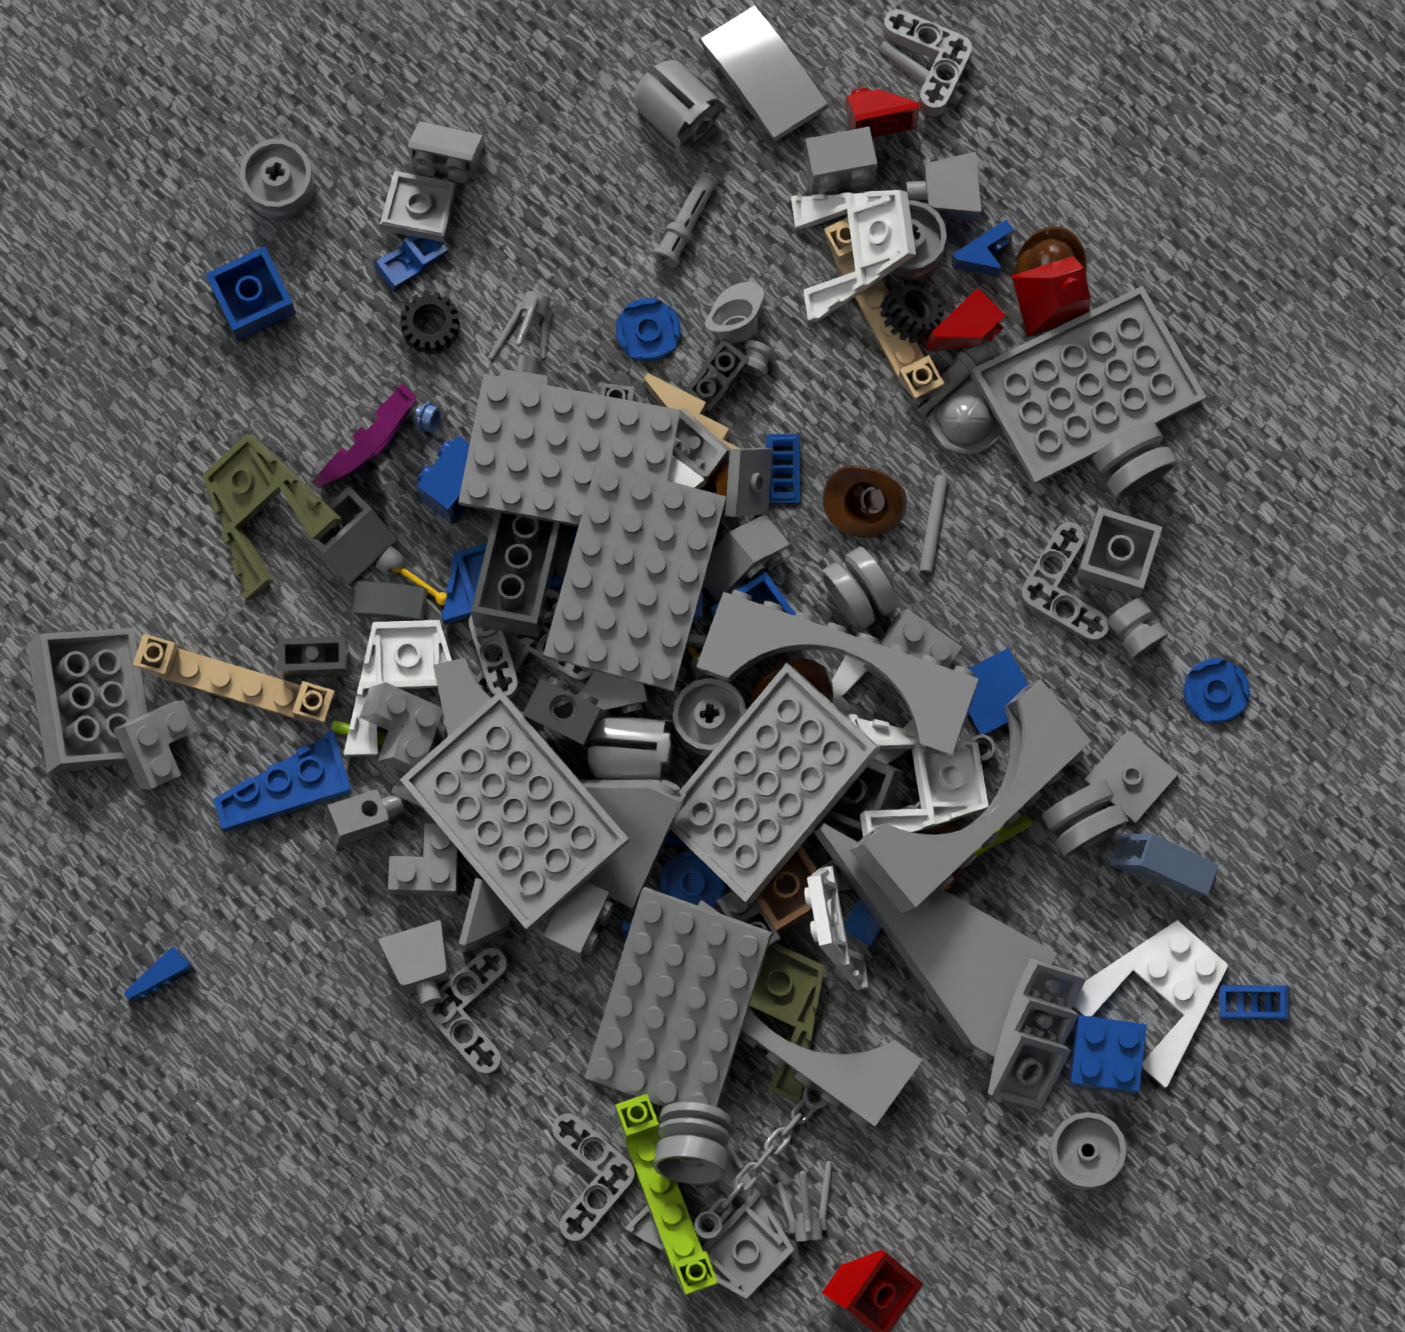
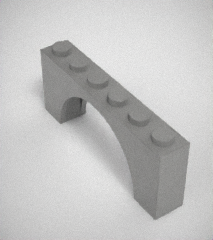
(463, 695)

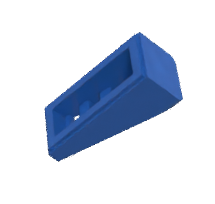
(782, 440)
(161, 973)
(1284, 1002)

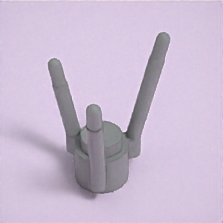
(531, 311)
(807, 1225)

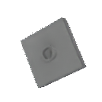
(418, 206)
(748, 482)
(1133, 775)

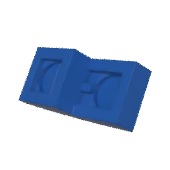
(409, 260)

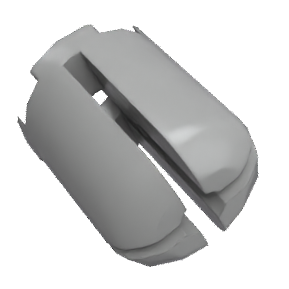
(678, 104)
(630, 748)

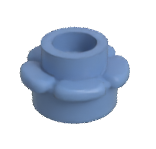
(424, 415)

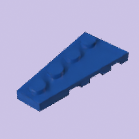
(296, 783)

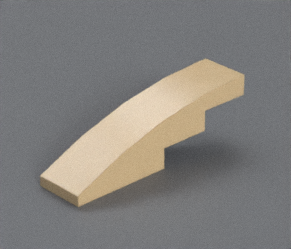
(673, 397)

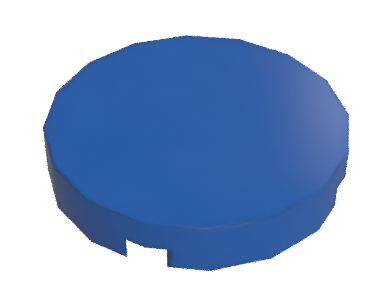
(647, 341)
(1216, 691)
(681, 880)

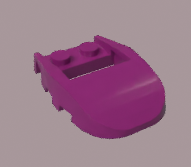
(370, 441)

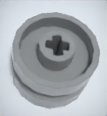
(293, 175)
(929, 242)
(1134, 460)
(860, 589)
(703, 699)
(1086, 821)
(1072, 1166)

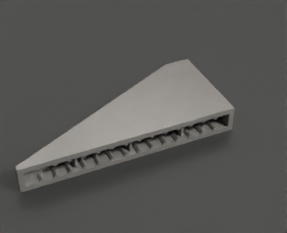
(645, 815)
(953, 949)

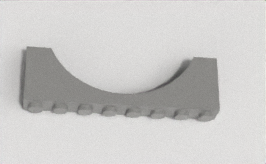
(752, 632)
(915, 864)
(859, 1082)

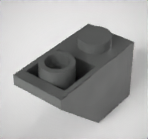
(734, 907)

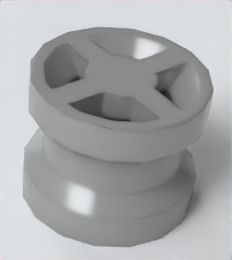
(759, 356)

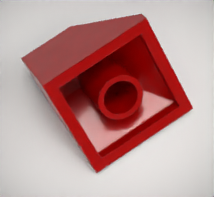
(881, 111)
(1051, 295)
(968, 324)
(873, 1290)

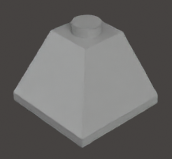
(485, 918)

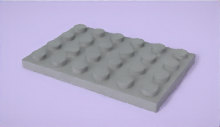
(1087, 384)
(541, 442)
(634, 576)
(771, 783)
(515, 810)
(677, 1002)

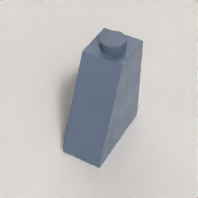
(1164, 863)

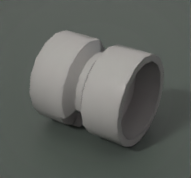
(1137, 628)

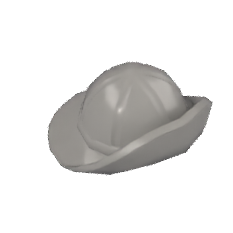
(964, 420)

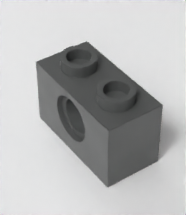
(313, 657)
(543, 704)

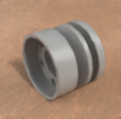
(692, 1143)

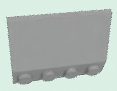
(82, 693)

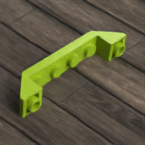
(664, 1198)

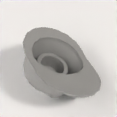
(736, 313)

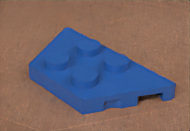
(464, 580)

